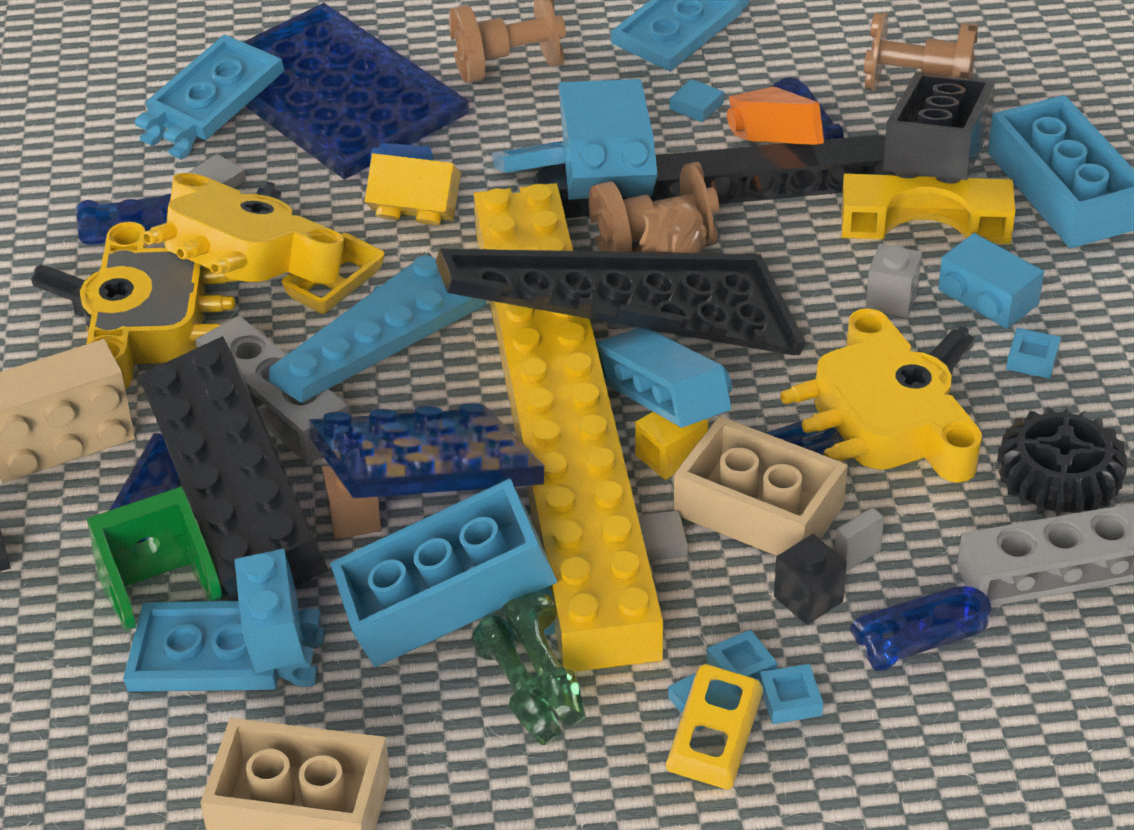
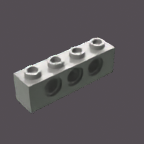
(280, 412)
(1050, 555)

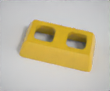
(353, 251)
(735, 723)

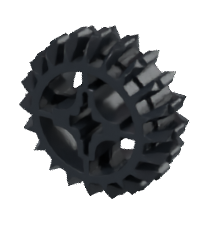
(1062, 461)

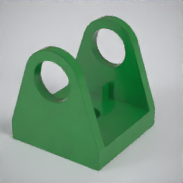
(172, 544)

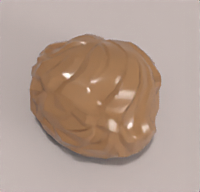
(673, 228)

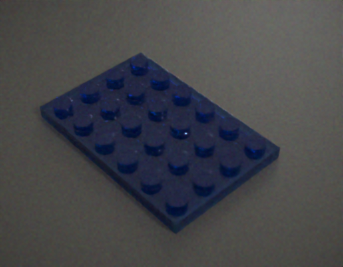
(347, 91)

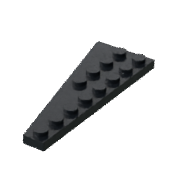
(674, 293)

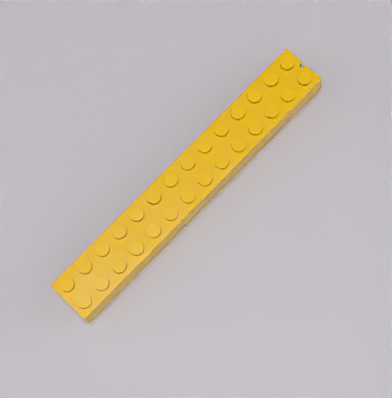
(566, 420)

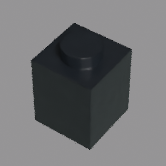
(809, 579)

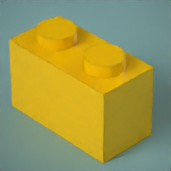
(412, 188)

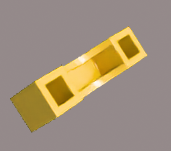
(881, 202)

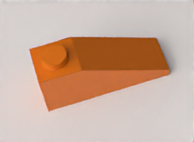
(775, 117)

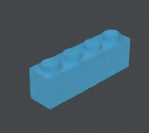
(665, 376)

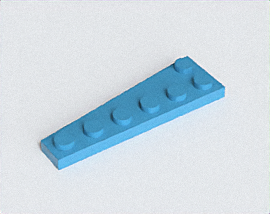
(376, 327)

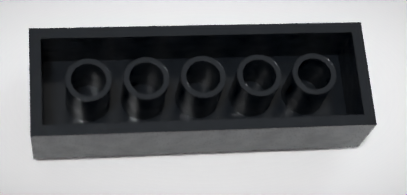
(229, 463)

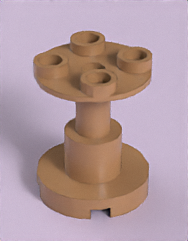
(493, 38)
(935, 57)
(622, 219)

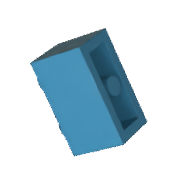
(990, 280)
(269, 611)

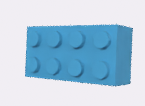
(1065, 169)
(441, 573)

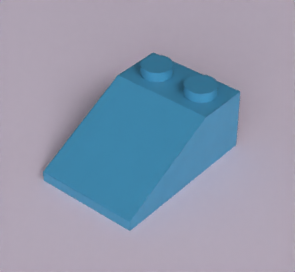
(607, 137)

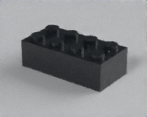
(939, 127)

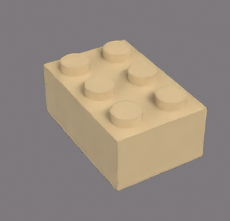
(61, 410)
(758, 487)
(295, 779)

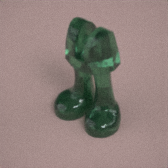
(552, 687)

